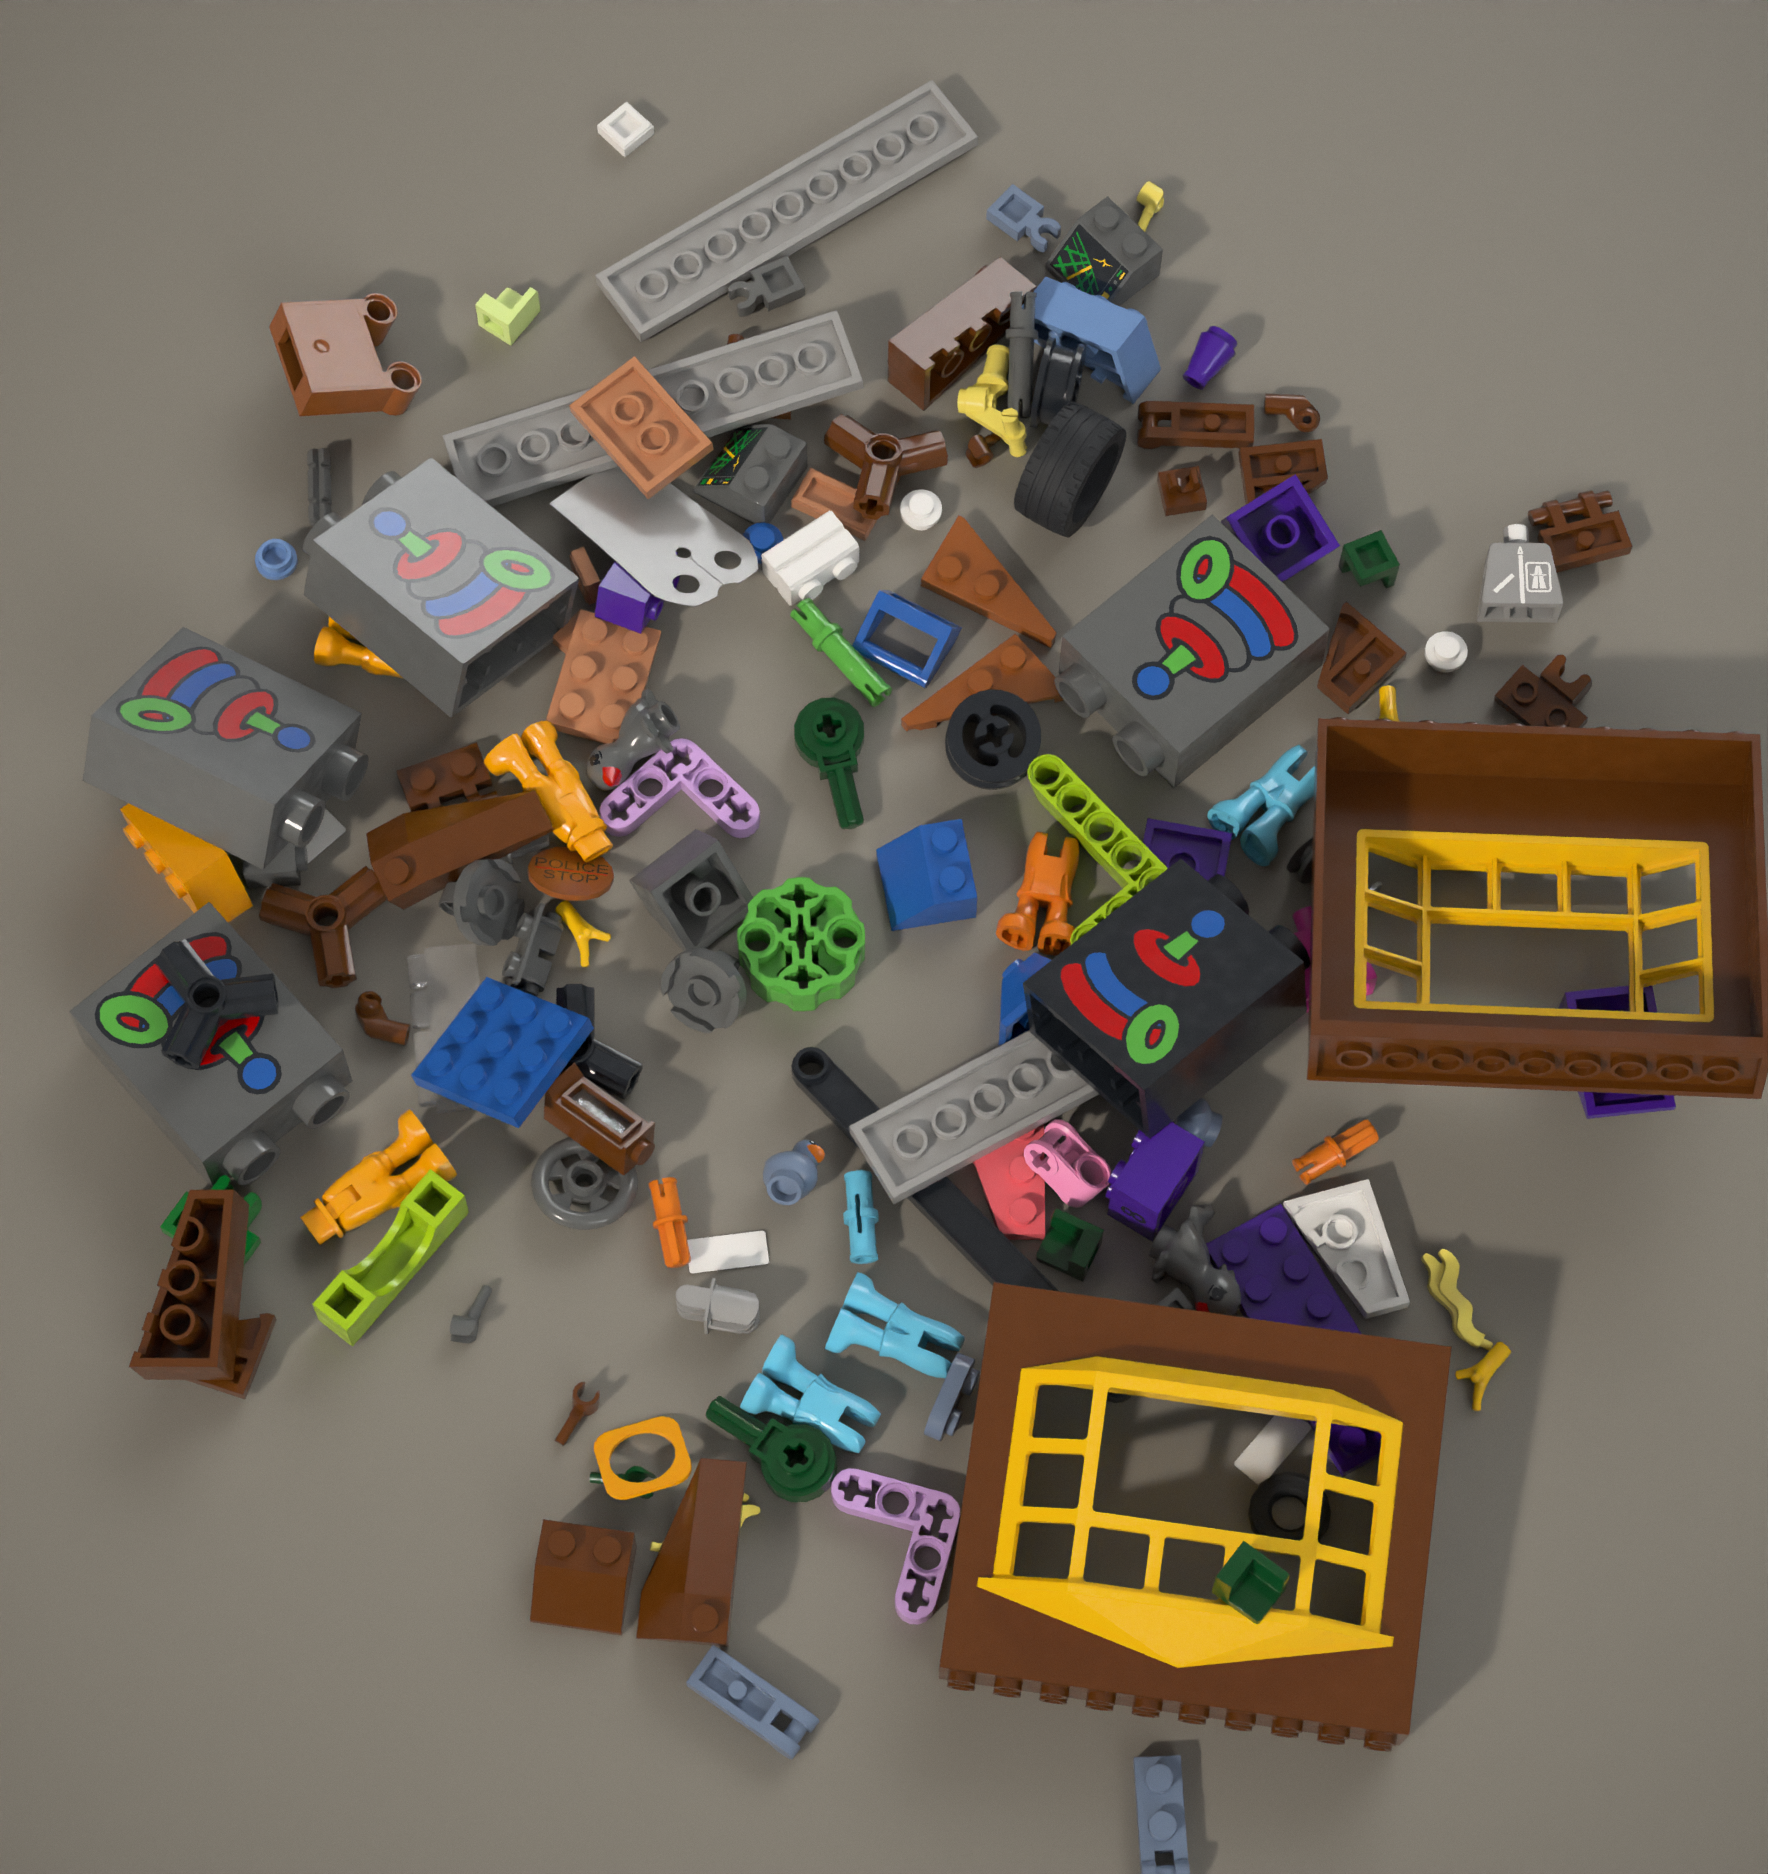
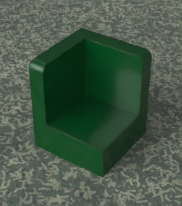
(1370, 560)
(1070, 1244)
(1250, 1583)

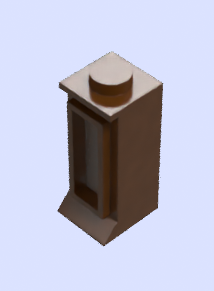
(598, 1121)

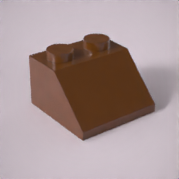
(582, 1577)

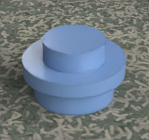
(276, 559)

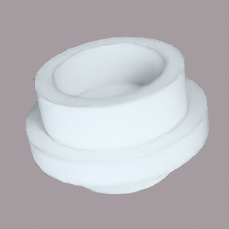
(921, 509)
(1446, 651)

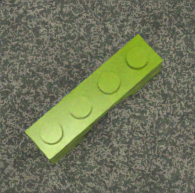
(366, 1290)

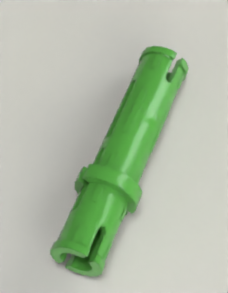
(829, 639)

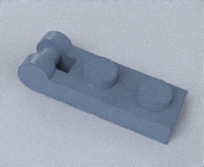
(751, 1701)
(1160, 1813)

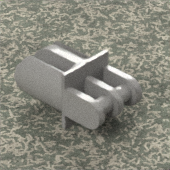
(719, 1307)

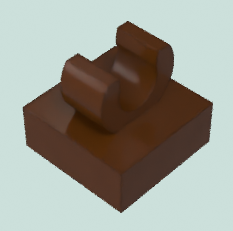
(1182, 491)

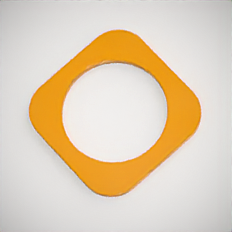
(624, 1490)

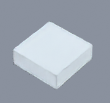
(625, 129)

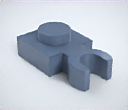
(1020, 215)

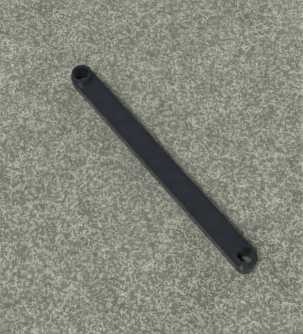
(939, 1202)

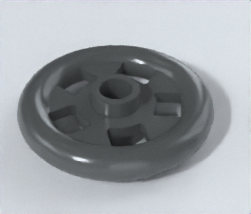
(558, 1206)

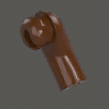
(1295, 408)
(375, 1021)

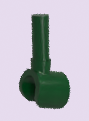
(633, 1474)

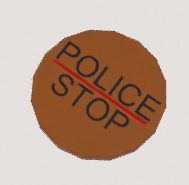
(567, 876)

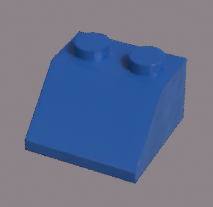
(928, 876)

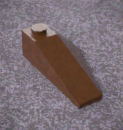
(433, 846)
(695, 1571)

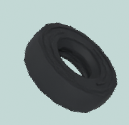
(1277, 1487)

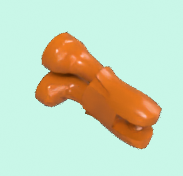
(1048, 886)

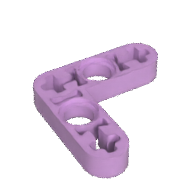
(686, 779)
(913, 1519)

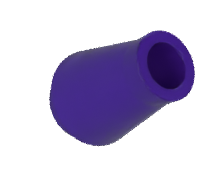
(1210, 355)

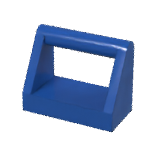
(916, 616)

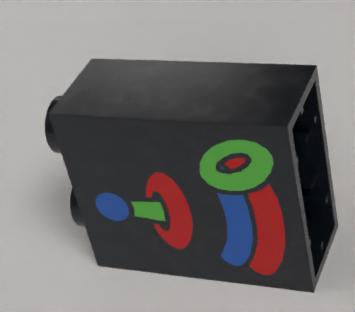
(1168, 995)

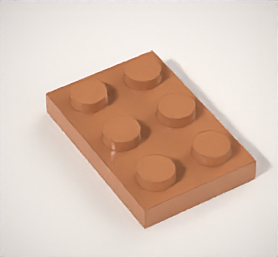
(641, 427)
(601, 677)

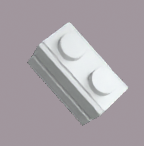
(811, 559)

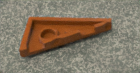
(975, 579)
(1006, 668)

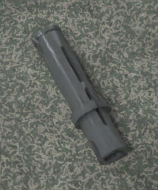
(1021, 352)

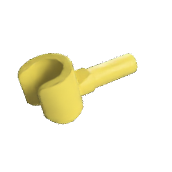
(1152, 198)

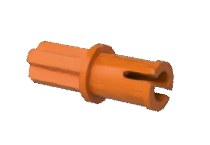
(1336, 1150)
(670, 1222)

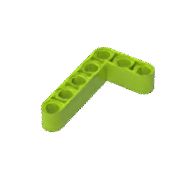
(1087, 826)

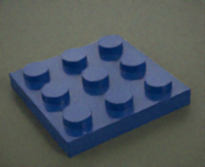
(502, 1052)

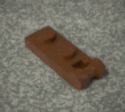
(1196, 424)

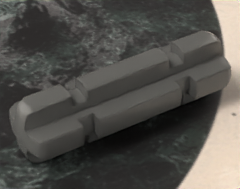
(318, 484)

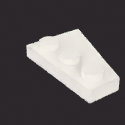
(1353, 1244)

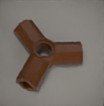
(882, 460)
(330, 943)

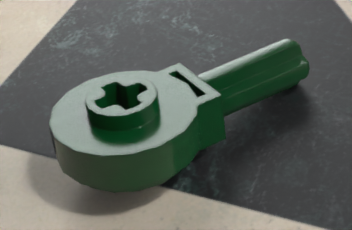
(836, 755)
(776, 1447)

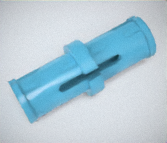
(861, 1217)

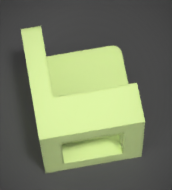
(508, 313)

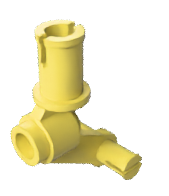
(980, 401)

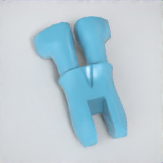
(1278, 796)
(903, 1335)
(819, 1405)

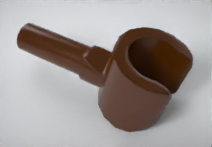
(979, 449)
(579, 1410)

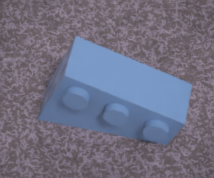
(1114, 337)

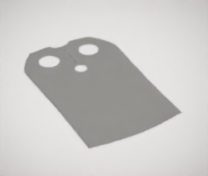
(647, 532)

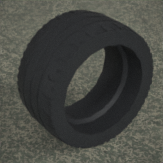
(1069, 469)

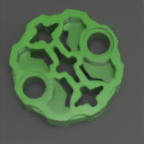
(834, 920)

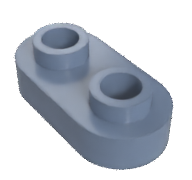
(959, 1381)

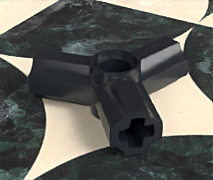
(193, 982)
(600, 1063)

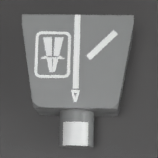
(1519, 581)

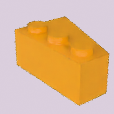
(191, 865)

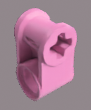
(1070, 1167)

